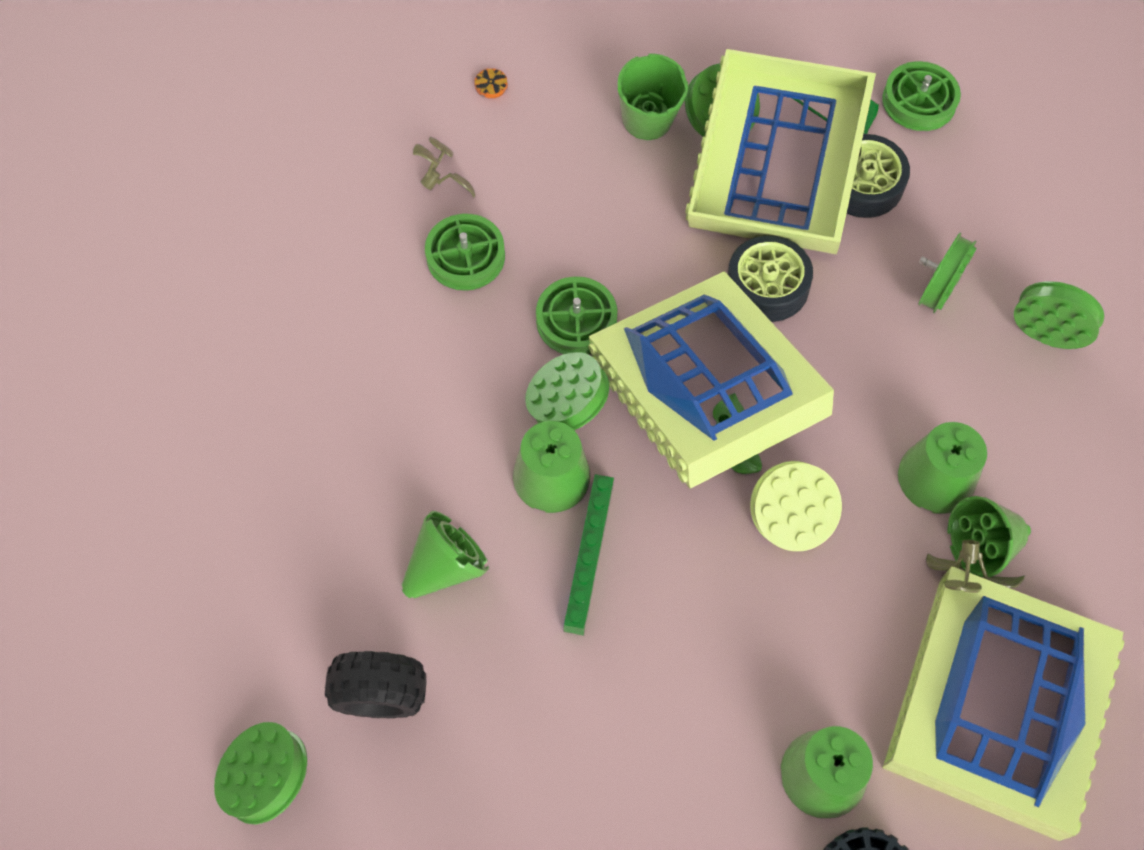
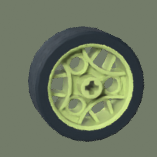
(866, 196)
(766, 259)

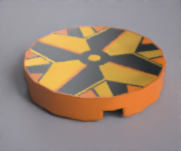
(491, 83)

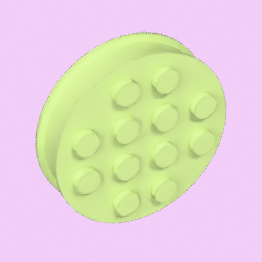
(796, 506)

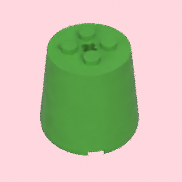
(651, 95)
(943, 467)
(548, 479)
(815, 782)

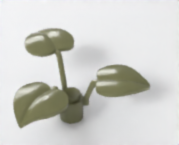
(432, 176)
(969, 554)

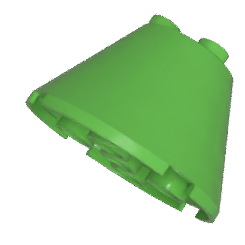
(997, 529)

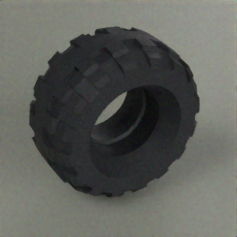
(375, 685)

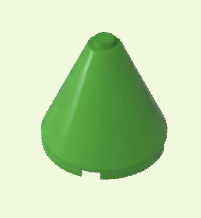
(442, 558)

